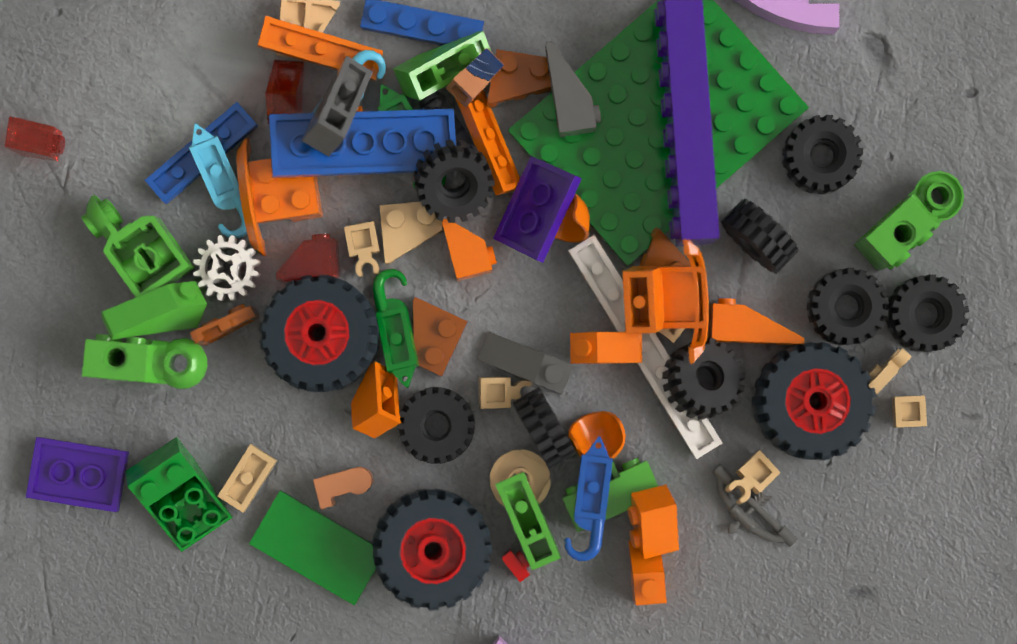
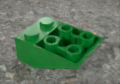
(177, 494)

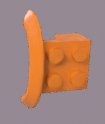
(271, 198)
(669, 298)

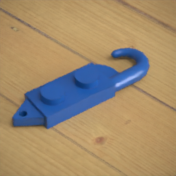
(592, 499)

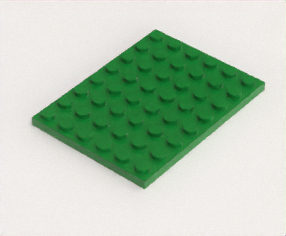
(626, 155)

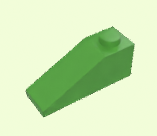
(438, 66)
(158, 311)
(528, 521)

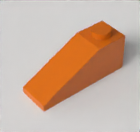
(743, 325)

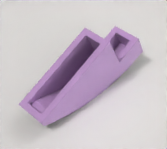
(797, 14)

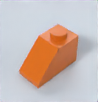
(468, 252)
(605, 348)
(376, 402)
(646, 578)

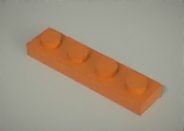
(311, 45)
(491, 143)

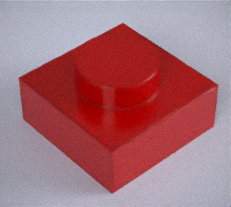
(517, 564)

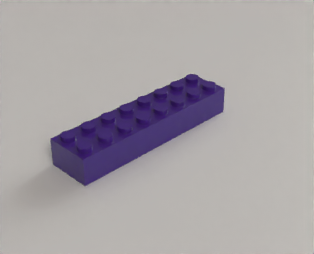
(688, 121)

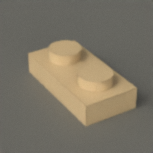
(247, 478)

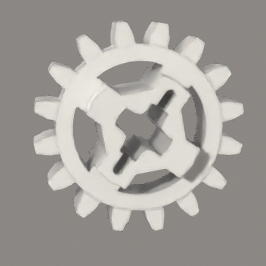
(214, 276)

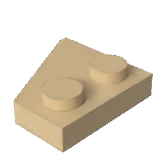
(308, 13)
(406, 228)

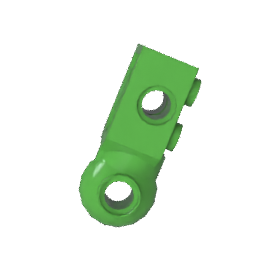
(912, 220)
(141, 251)
(144, 360)

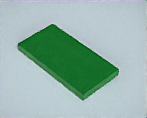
(316, 547)

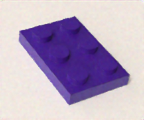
(537, 208)
(77, 474)

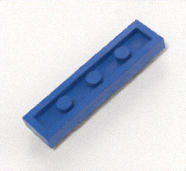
(416, 23)
(182, 169)

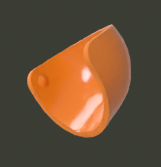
(575, 222)
(595, 424)

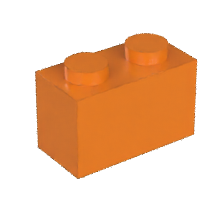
(653, 522)

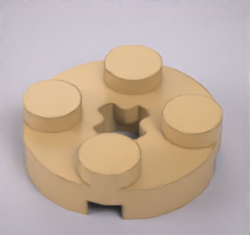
(518, 461)

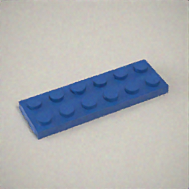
(373, 145)

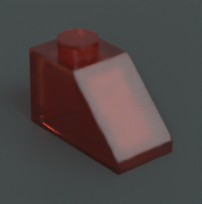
(285, 88)
(34, 139)
(312, 258)

